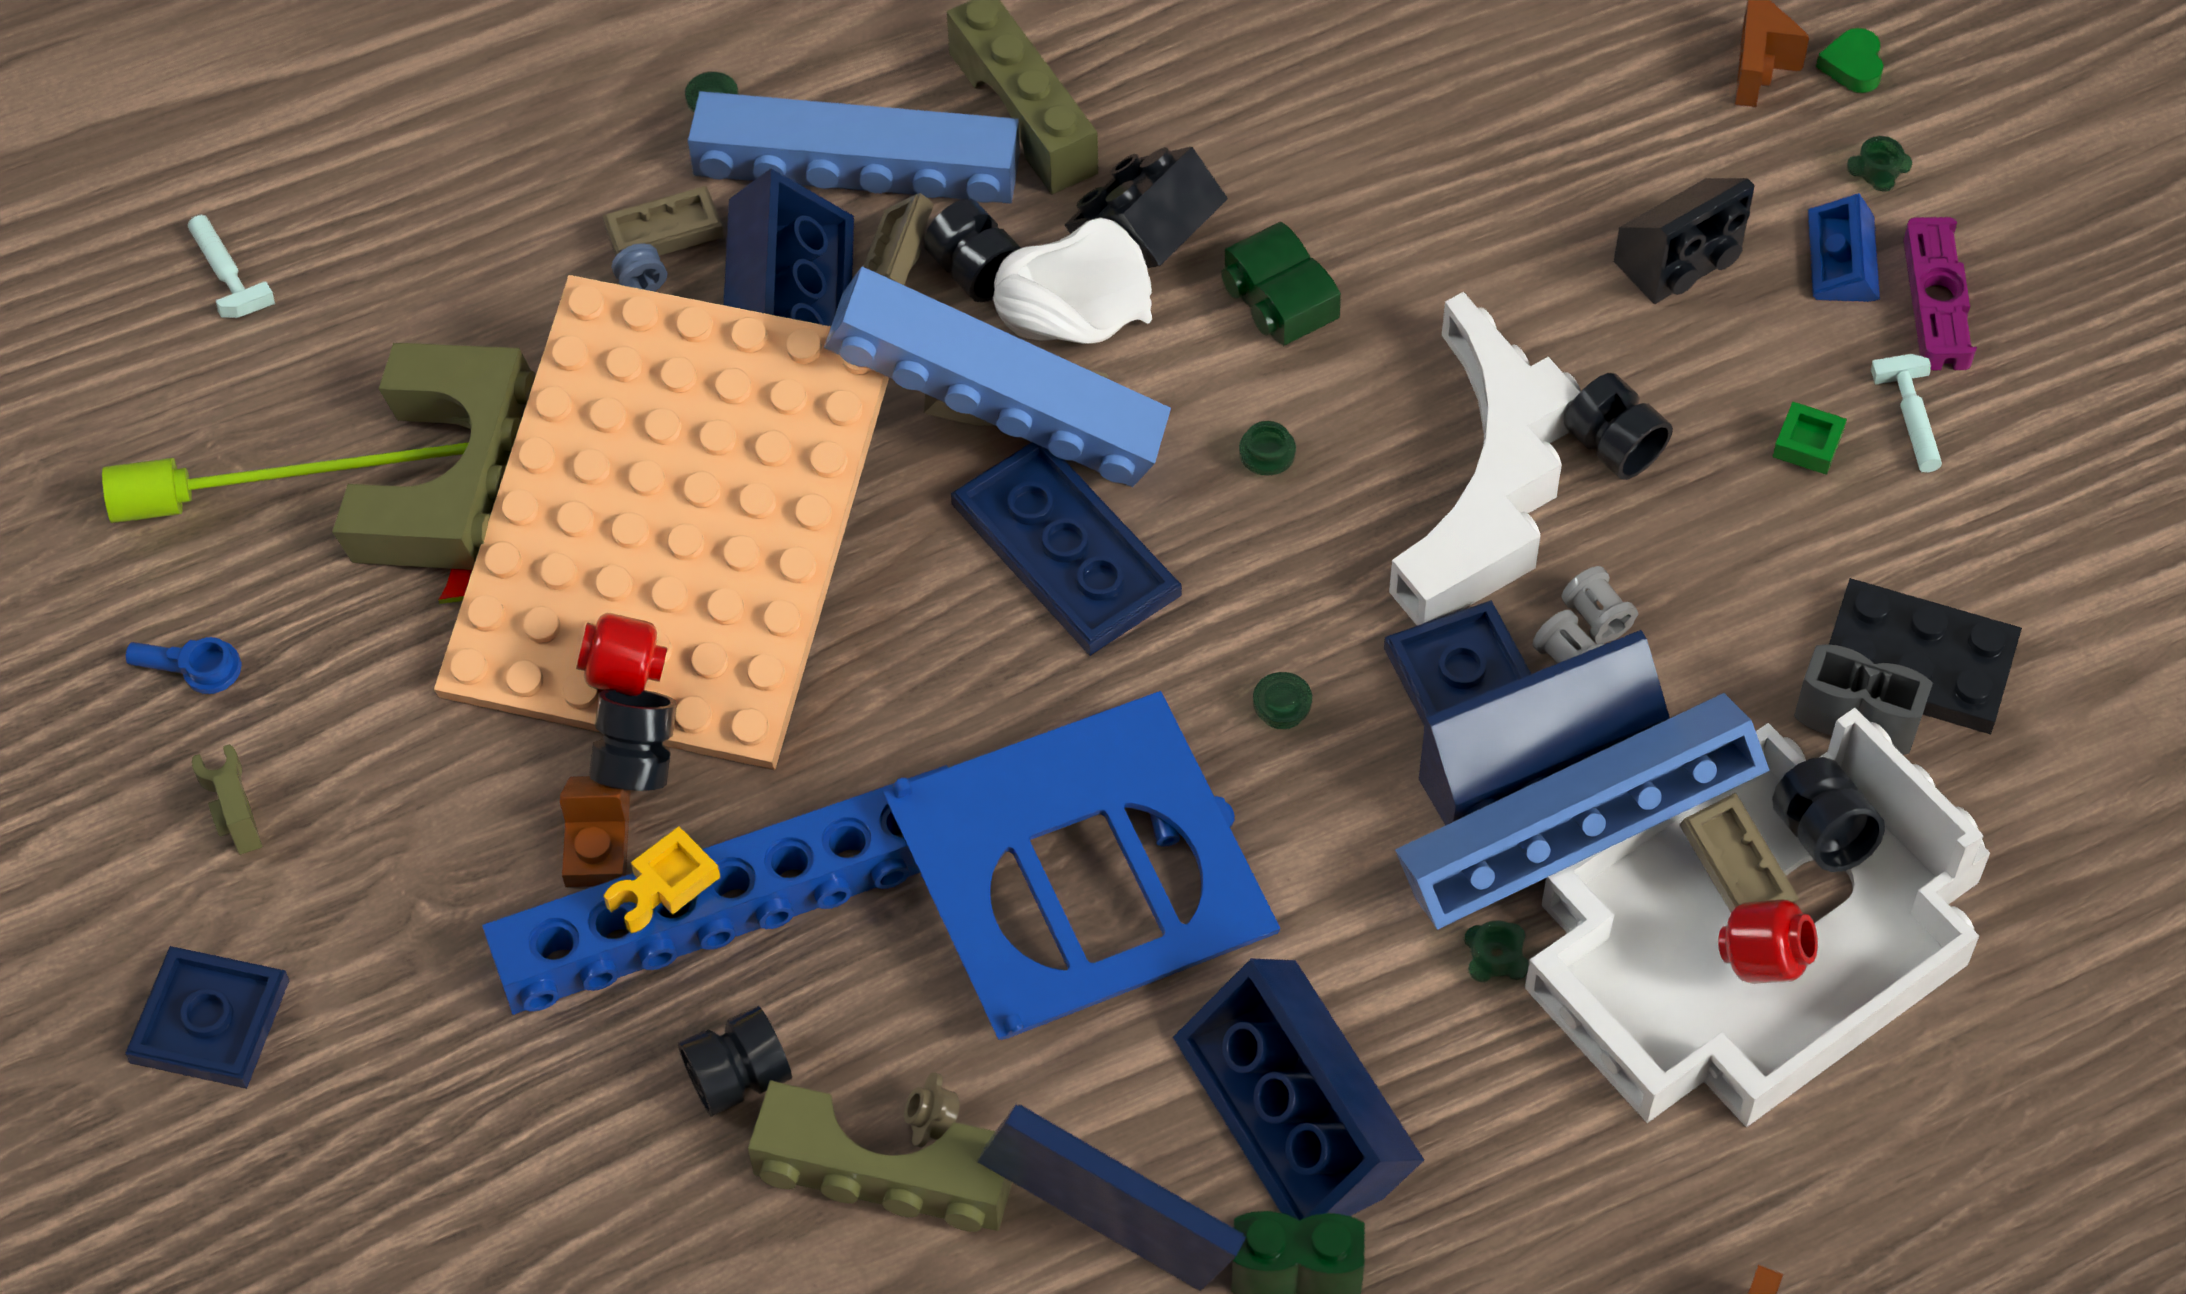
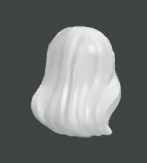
(1075, 286)

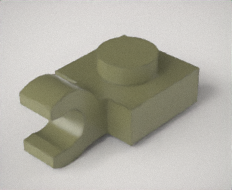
(232, 809)

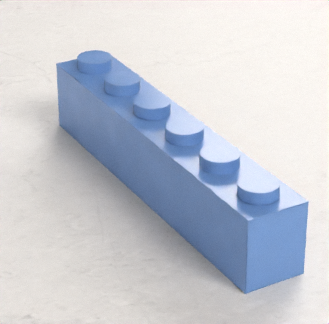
(856, 146)
(997, 377)
(1582, 810)

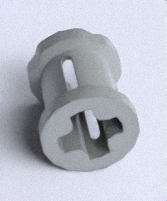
(1614, 617)
(1563, 637)

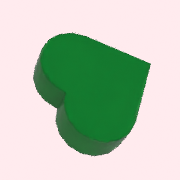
(1853, 60)

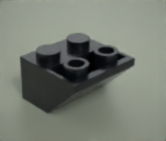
(1155, 200)
(1685, 237)

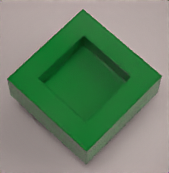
(1809, 438)

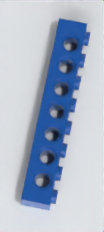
(711, 921)

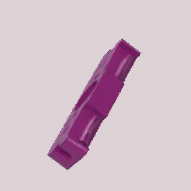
(1934, 261)

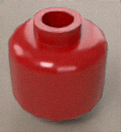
(621, 654)
(1768, 941)

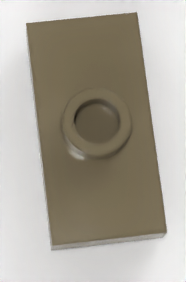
(666, 223)
(898, 238)
(1736, 854)

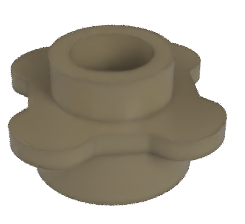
(931, 1110)

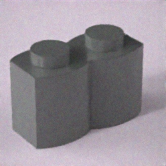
(1881, 692)

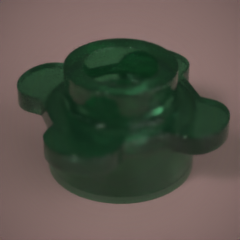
(1880, 162)
(1496, 935)

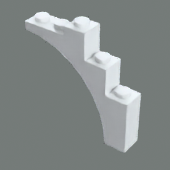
(1489, 531)

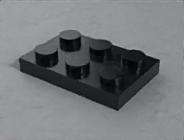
(1955, 649)

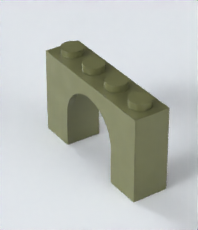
(447, 517)

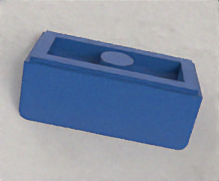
(1844, 251)

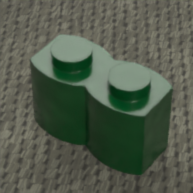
(1281, 284)
(1298, 1256)

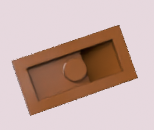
(1767, 43)
(594, 832)

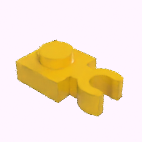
(666, 874)

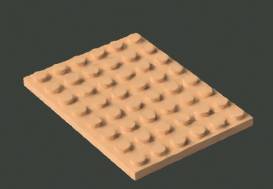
(676, 477)

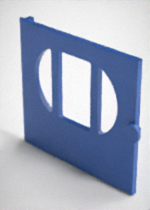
(1099, 765)

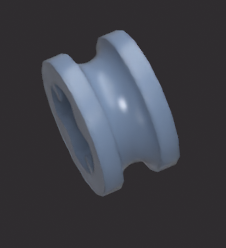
(639, 267)

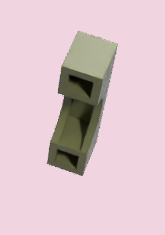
(1052, 127)
(805, 1147)

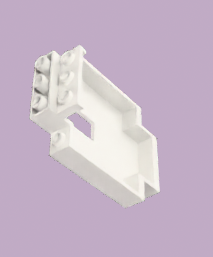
(1643, 963)

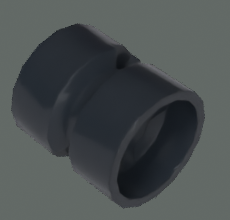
(970, 246)
(1612, 420)
(632, 740)
(1828, 814)
(734, 1061)

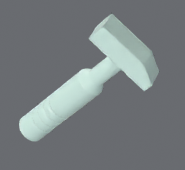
(242, 300)
(1902, 370)

